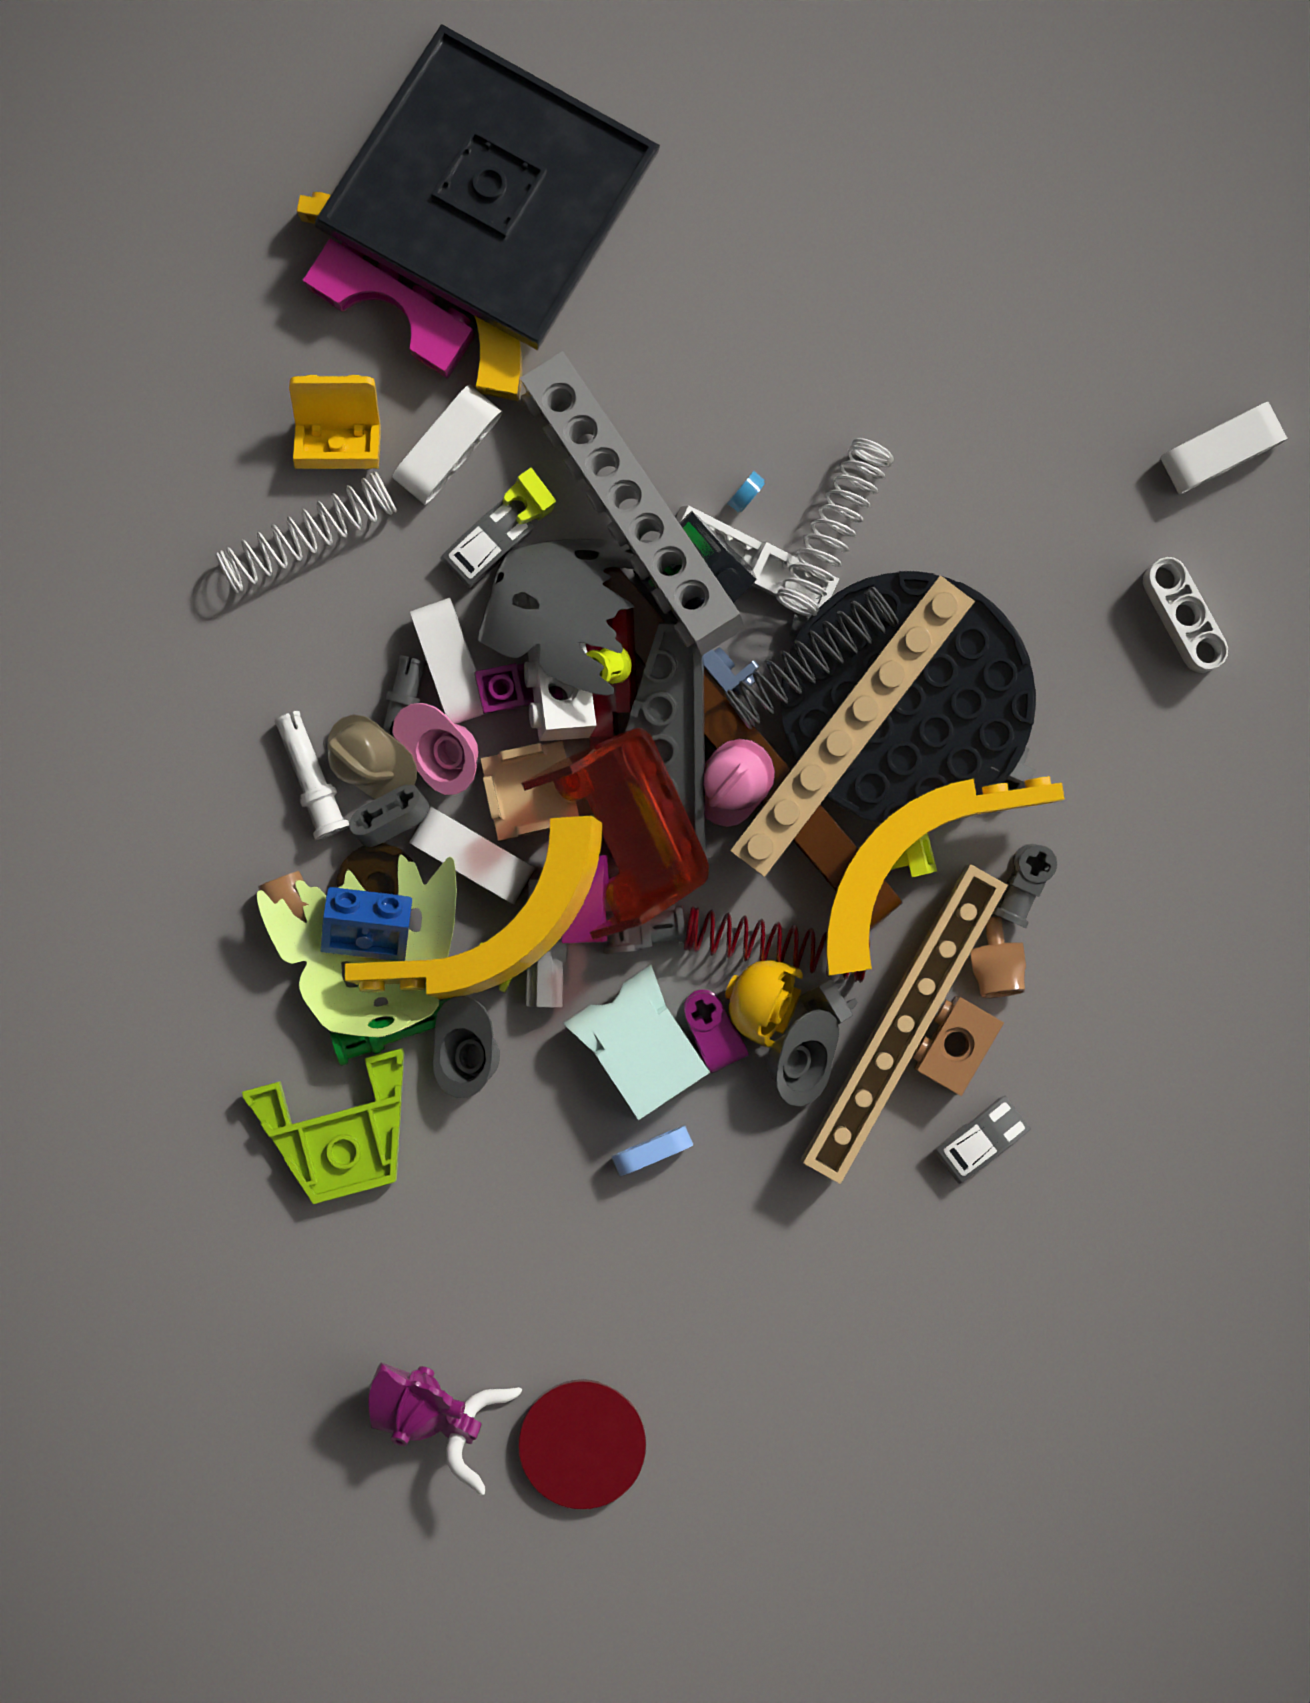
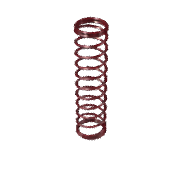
(692, 930)

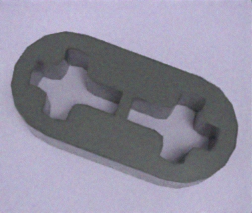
(389, 815)

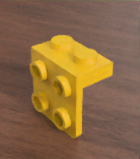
(335, 422)

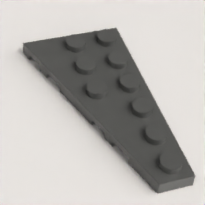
(673, 714)

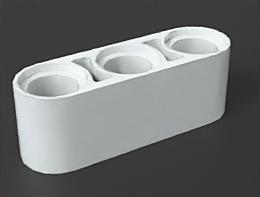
(447, 444)
(1223, 447)
(1185, 593)
(448, 659)
(472, 855)

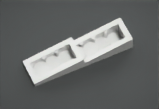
(766, 560)

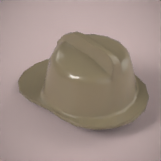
(369, 756)

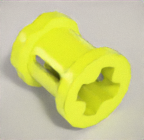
(616, 665)

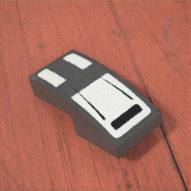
(486, 543)
(982, 1139)

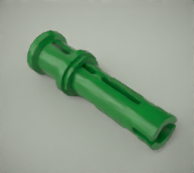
(352, 1046)

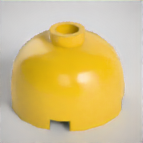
(763, 999)

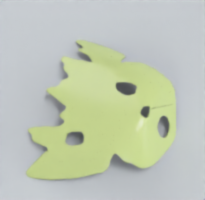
(321, 982)

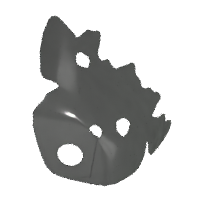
(569, 611)

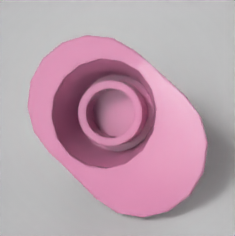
(441, 750)
(736, 781)

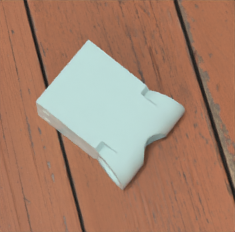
(640, 1044)

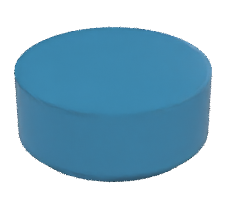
(746, 492)

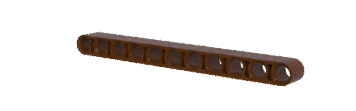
(821, 836)

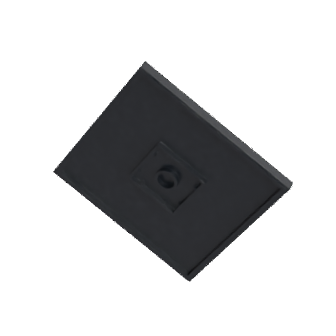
(487, 186)

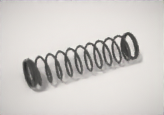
(882, 606)

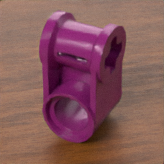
(717, 1036)

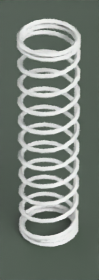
(857, 447)
(229, 565)

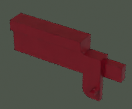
(625, 692)

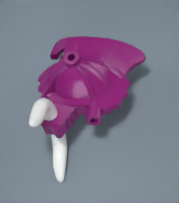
(417, 1408)

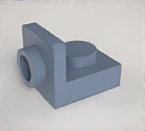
(719, 667)

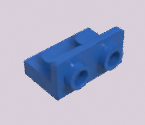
(366, 924)

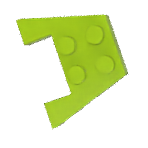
(343, 1148)

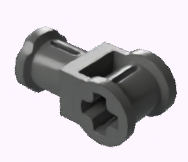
(1025, 886)
(645, 935)

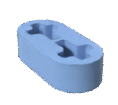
(652, 1150)

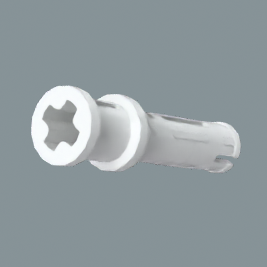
(317, 794)

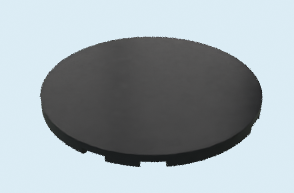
(950, 726)

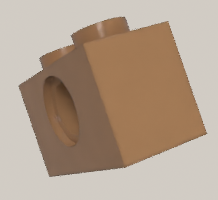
(979, 1032)

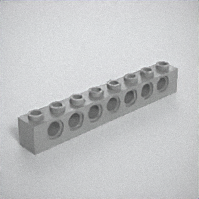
(558, 383)

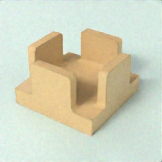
(521, 811)

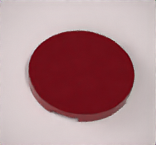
(582, 1444)

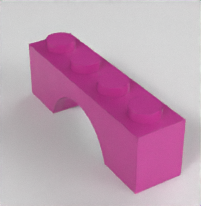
(347, 279)

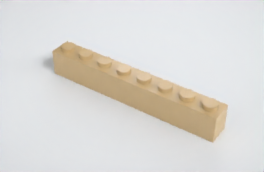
(852, 725)
(903, 1023)

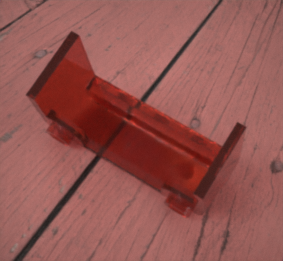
(640, 822)

